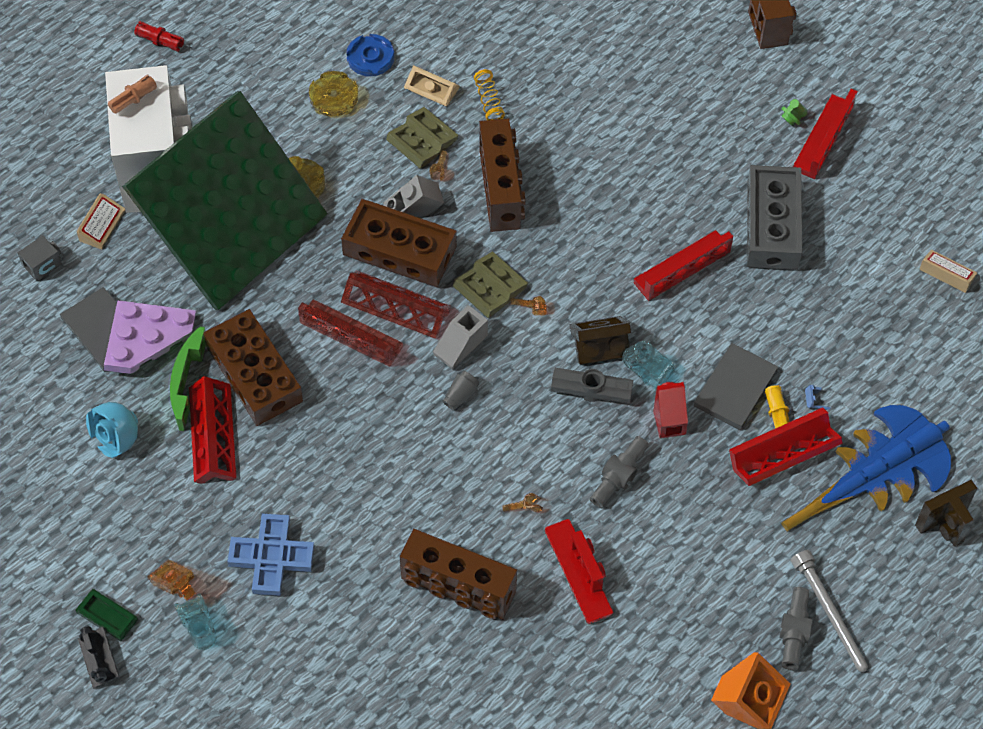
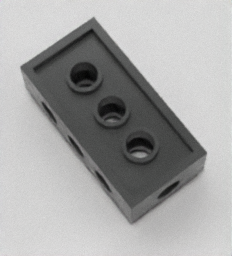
(774, 217)

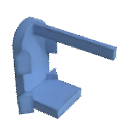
(809, 391)

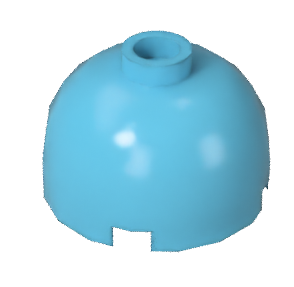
(115, 424)

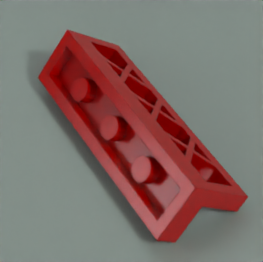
(825, 134)
(683, 264)
(205, 427)
(781, 445)

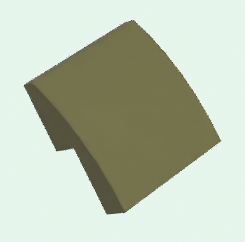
(422, 137)
(490, 284)

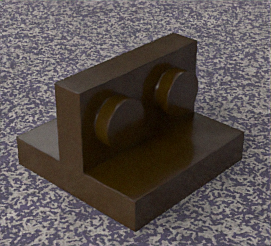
(600, 339)
(949, 512)

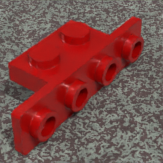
(580, 569)

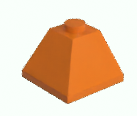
(752, 692)

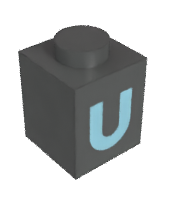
(40, 257)

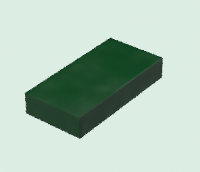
(106, 614)

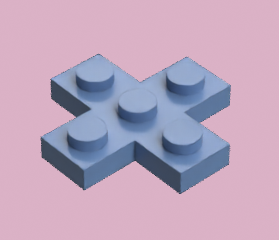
(271, 554)

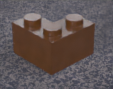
(772, 21)

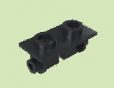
(97, 656)

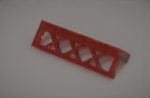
(398, 294)
(349, 332)

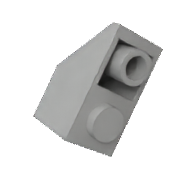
(416, 197)
(461, 337)

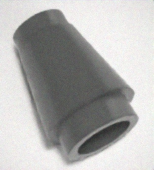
(460, 390)

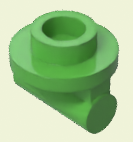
(794, 112)

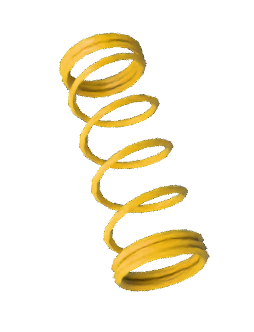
(488, 80)

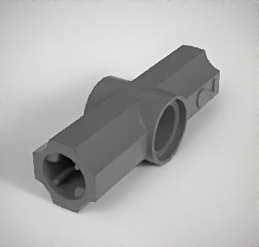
(577, 383)

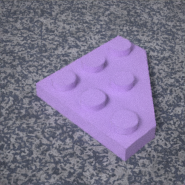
(144, 334)

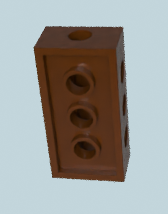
(501, 175)
(399, 242)
(253, 367)
(461, 568)

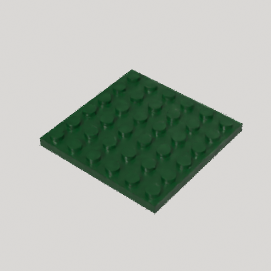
(225, 200)

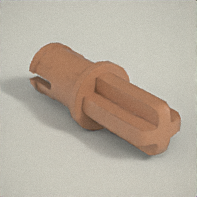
(132, 94)

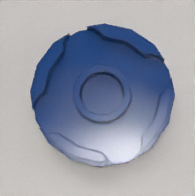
(368, 61)

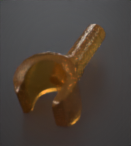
(439, 166)
(537, 304)
(525, 503)

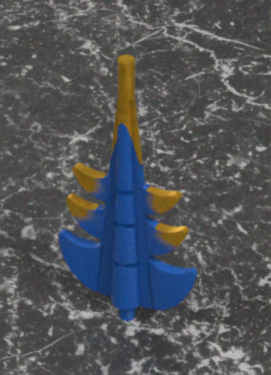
(912, 445)

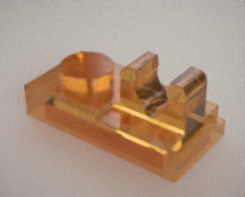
(173, 579)

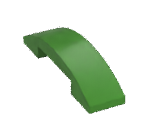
(191, 351)

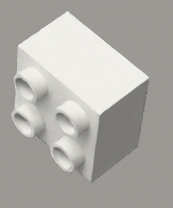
(144, 128)

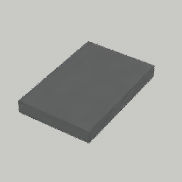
(92, 323)
(735, 386)

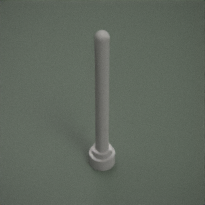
(805, 564)

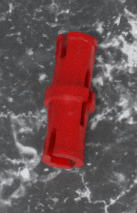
(159, 36)

